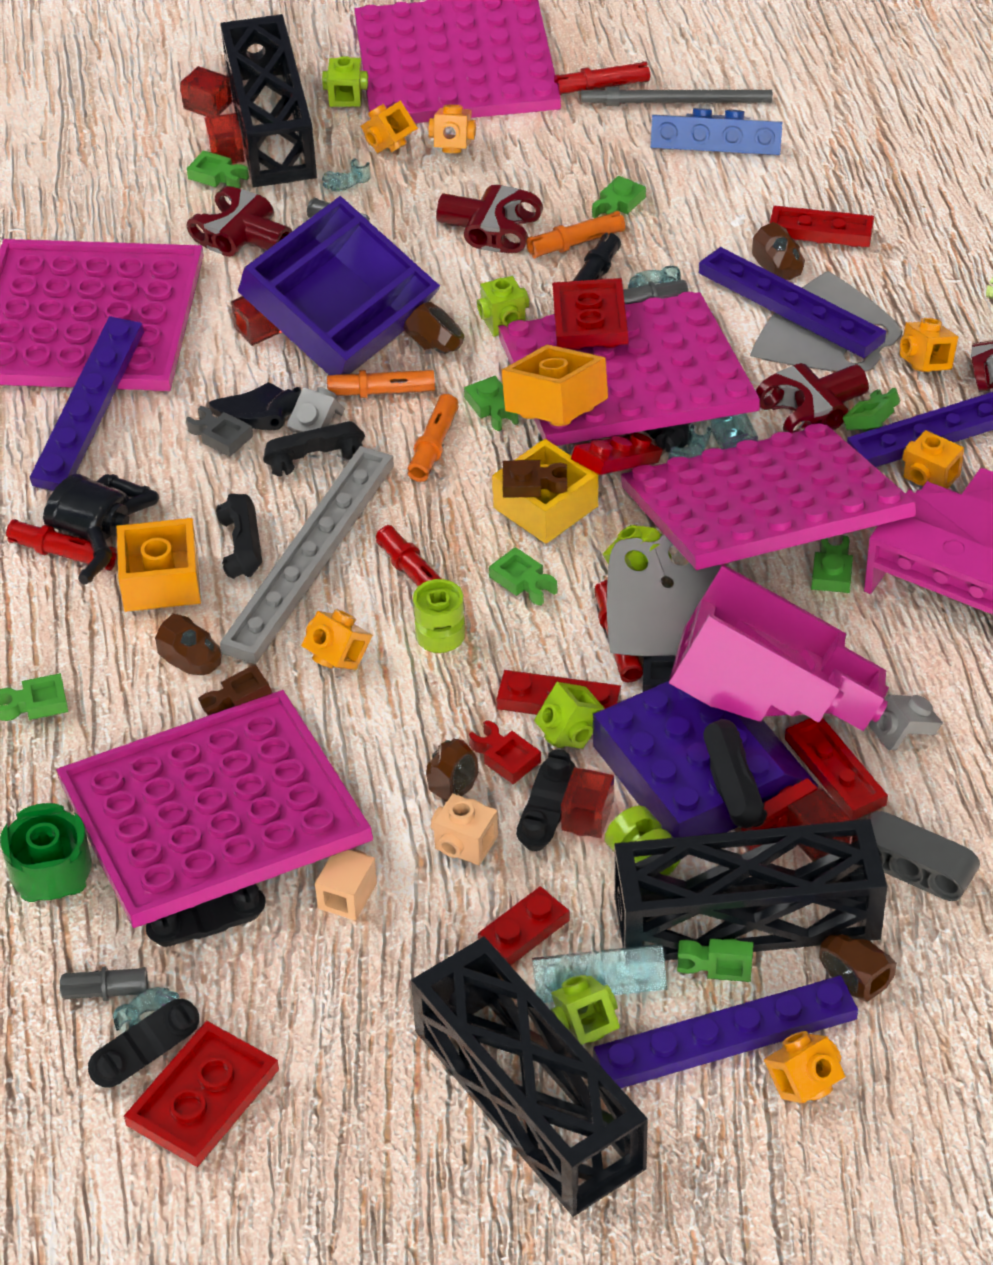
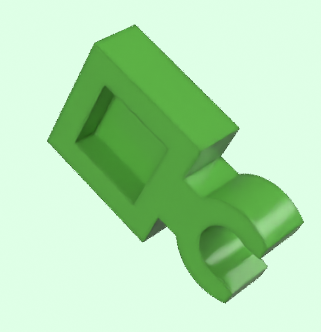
(214, 168)
(620, 196)
(488, 399)
(872, 413)
(832, 567)
(521, 572)
(38, 698)
(722, 959)

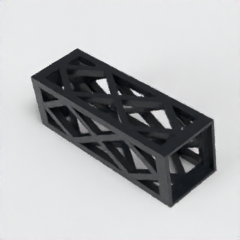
(261, 71)
(843, 880)
(445, 1006)

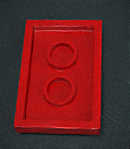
(590, 313)
(201, 1093)

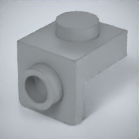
(314, 410)
(903, 717)

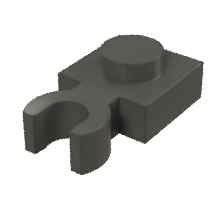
(221, 433)

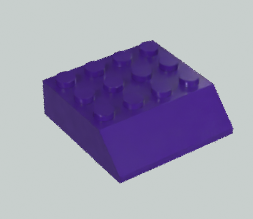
(337, 288)
(663, 760)

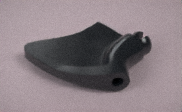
(261, 408)

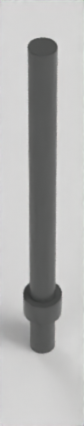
(613, 96)

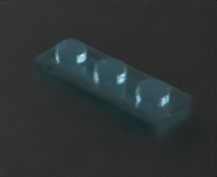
(621, 969)

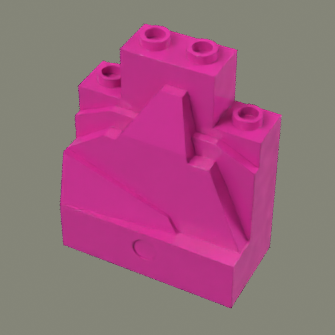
(943, 545)
(771, 658)

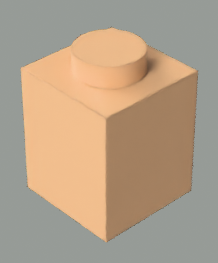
(346, 883)

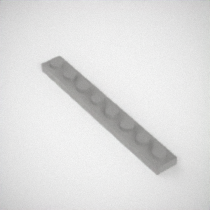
(306, 555)

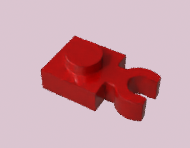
(507, 755)

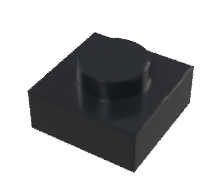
(657, 670)

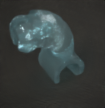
(344, 181)
(667, 274)
(696, 444)
(146, 1001)

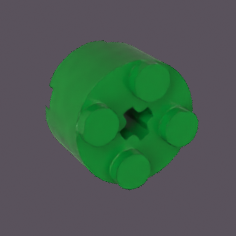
(46, 853)

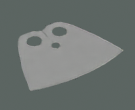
(793, 344)
(642, 612)

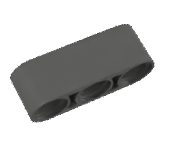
(923, 857)

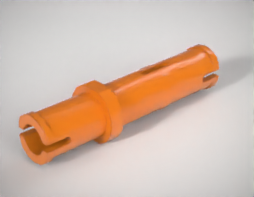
(564, 237)
(380, 383)
(429, 446)

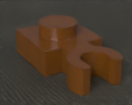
(527, 478)
(236, 690)

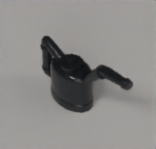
(94, 512)

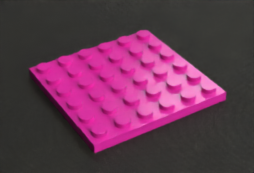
(457, 53)
(63, 293)
(666, 376)
(765, 496)
(212, 807)

